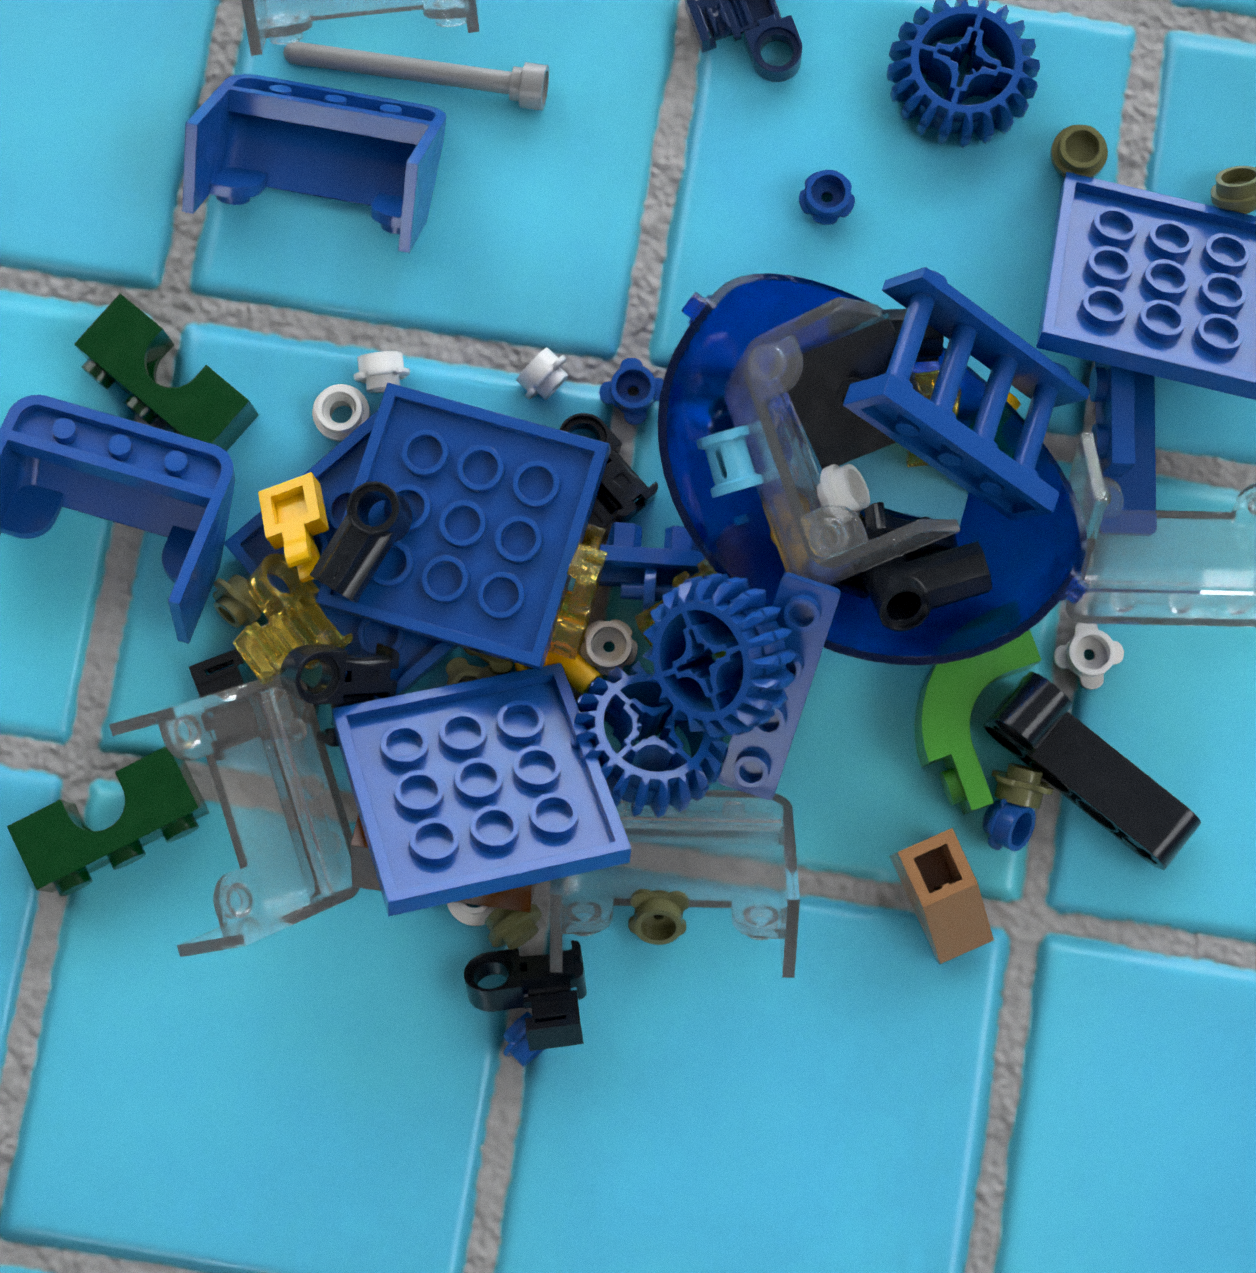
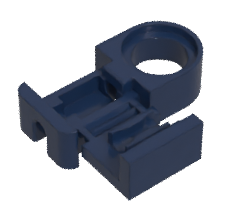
(759, 22)

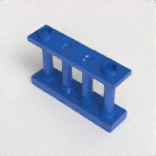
(931, 427)

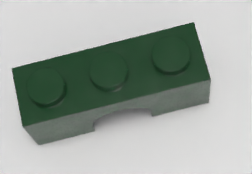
(127, 349)
(64, 850)

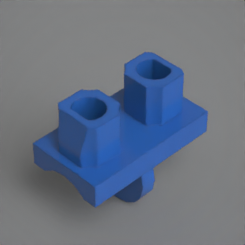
(647, 571)

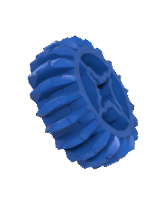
(985, 74)
(710, 618)
(656, 768)

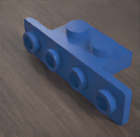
(1126, 432)
(758, 757)

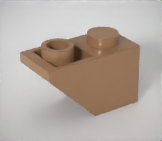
(944, 895)

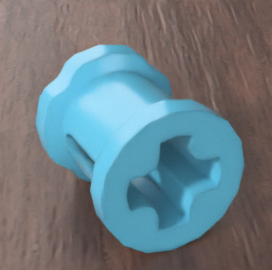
(729, 461)

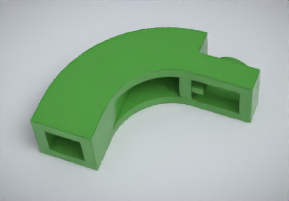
(945, 715)

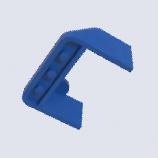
(315, 144)
(125, 474)

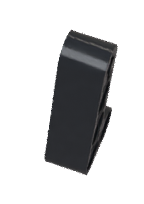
(1090, 772)

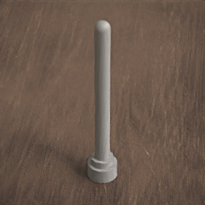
(523, 84)

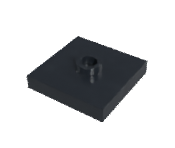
(820, 392)

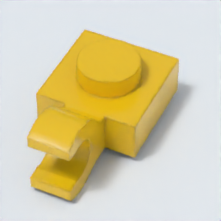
(292, 517)

